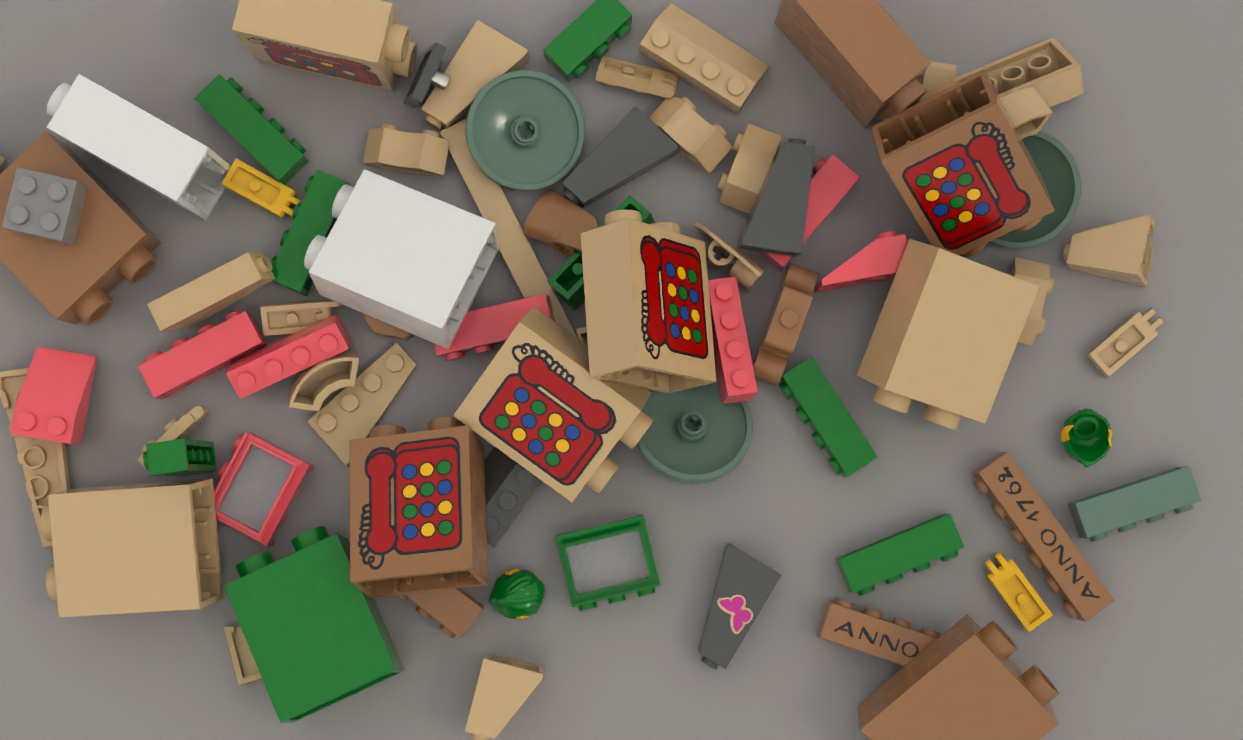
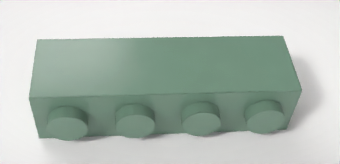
(1134, 502)

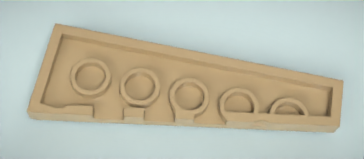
(42, 460)

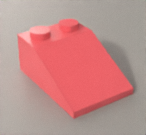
(872, 264)
(55, 396)

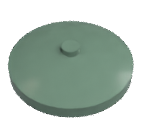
(525, 130)
(1063, 186)
(694, 434)

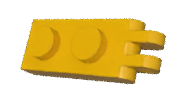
(260, 189)
(1017, 593)

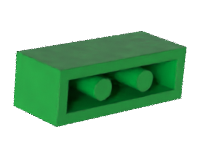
(588, 38)

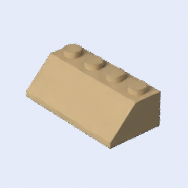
(703, 58)
(1042, 66)

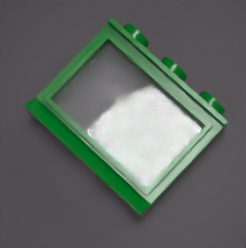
(608, 562)

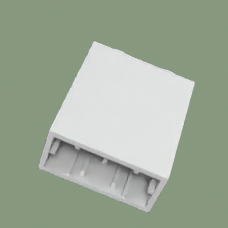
(138, 145)
(403, 257)

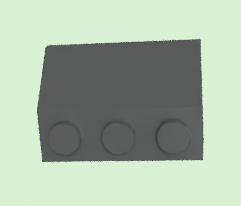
(506, 491)

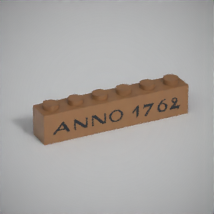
(1042, 536)
(873, 635)

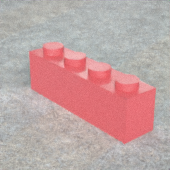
(827, 188)
(491, 326)
(730, 343)
(201, 355)
(288, 356)

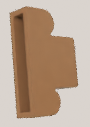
(784, 324)

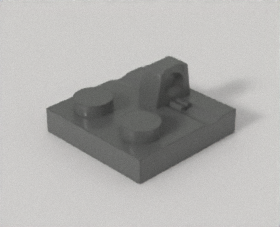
(427, 74)

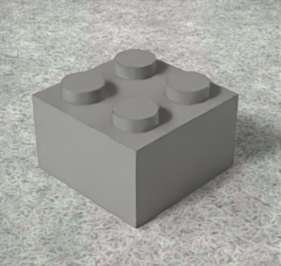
(45, 206)

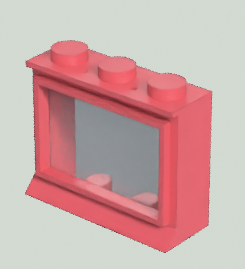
(258, 487)

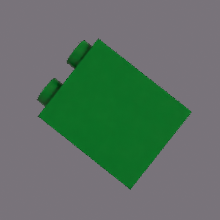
(311, 626)

